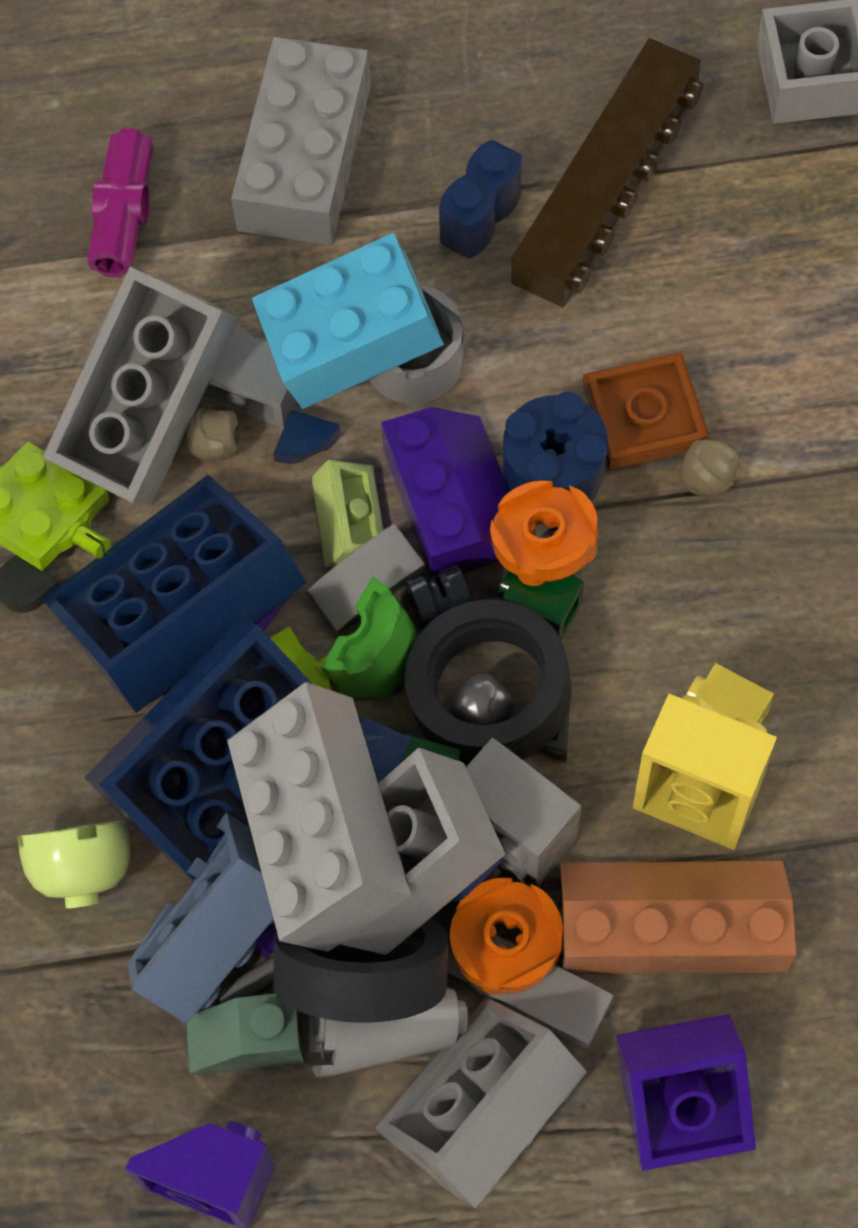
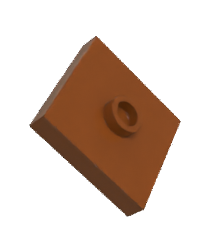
(646, 409)

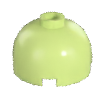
(76, 860)

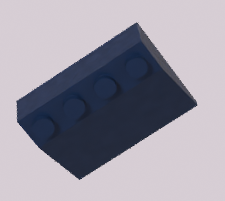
(174, 590)
(176, 765)

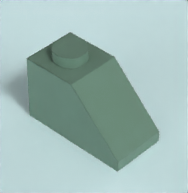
(245, 1036)

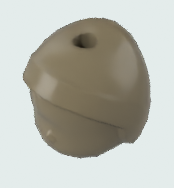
(213, 434)
(709, 467)

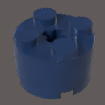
(555, 442)

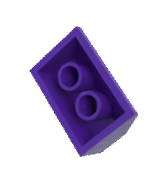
(446, 485)

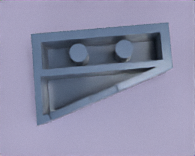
(207, 930)

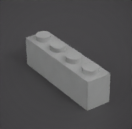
(247, 379)

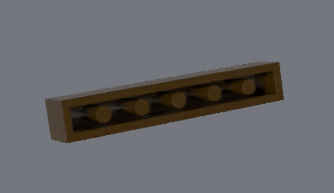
(606, 172)

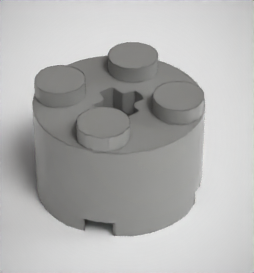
(435, 371)

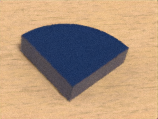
(304, 437)

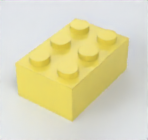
(702, 769)

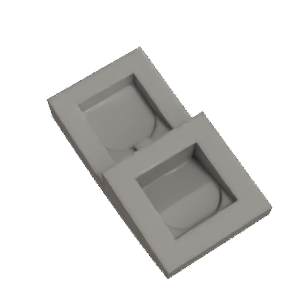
(384, 557)

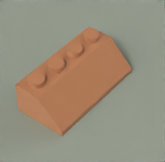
(676, 917)

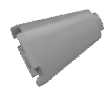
(364, 1045)

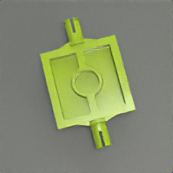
(47, 509)

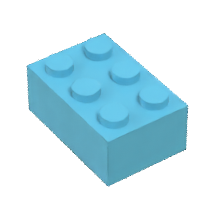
(347, 321)

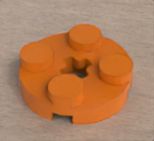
(548, 558)
(496, 967)

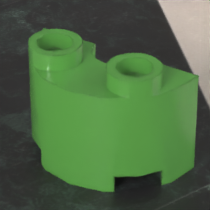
(376, 654)

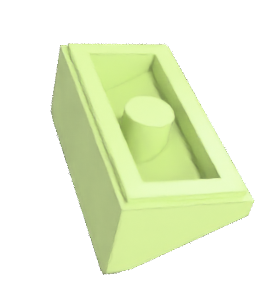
(346, 508)

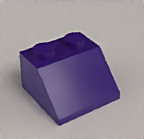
(687, 1091)
(209, 1171)

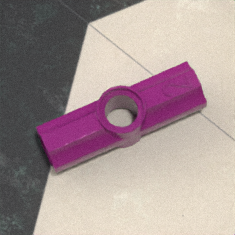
(120, 203)

